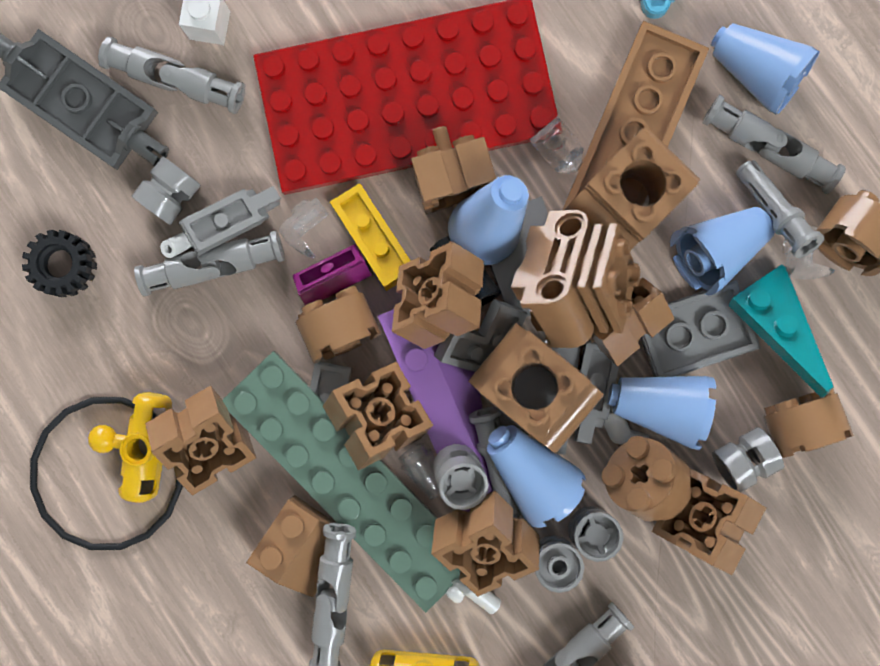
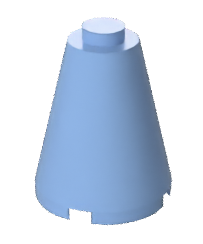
(764, 63)
(490, 219)
(720, 247)
(667, 405)
(536, 477)

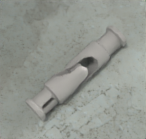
(194, 82)
(766, 140)
(182, 269)
(332, 603)
(593, 640)

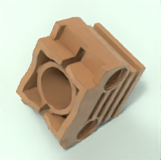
(652, 165)
(576, 278)
(522, 351)

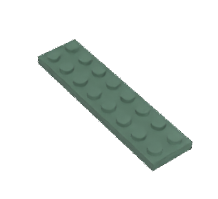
(386, 514)

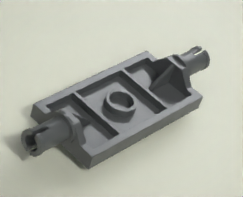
(78, 99)

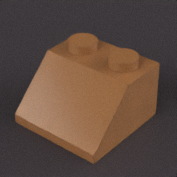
(293, 547)

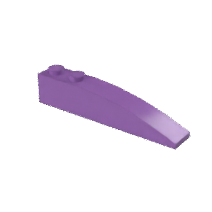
(441, 391)

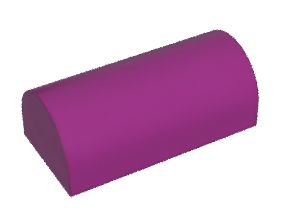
(331, 275)

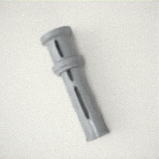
(786, 219)
(485, 422)

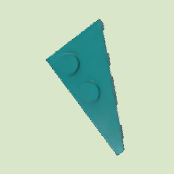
(778, 319)

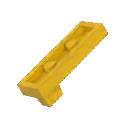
(371, 234)

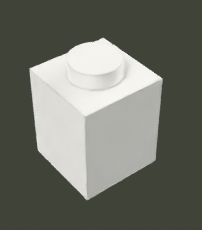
(205, 20)

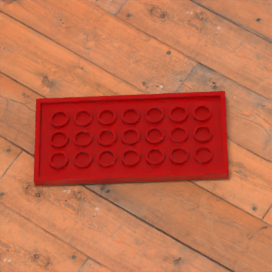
(377, 94)

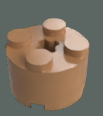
(853, 233)
(336, 326)
(808, 425)
(648, 479)

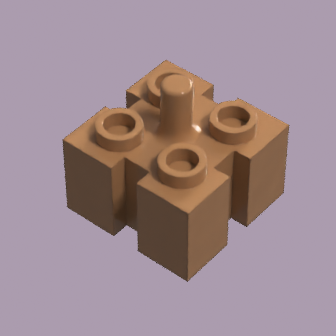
(449, 173)
(438, 296)
(648, 317)
(377, 415)
(200, 441)
(712, 523)
(486, 544)

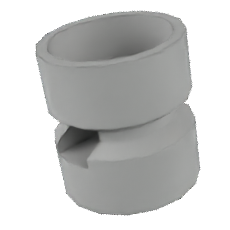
(166, 190)
(738, 468)
(460, 477)
(595, 533)
(559, 564)

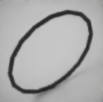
(40, 505)

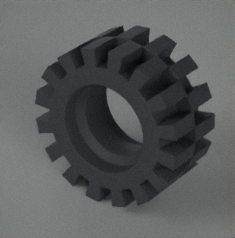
(39, 257)

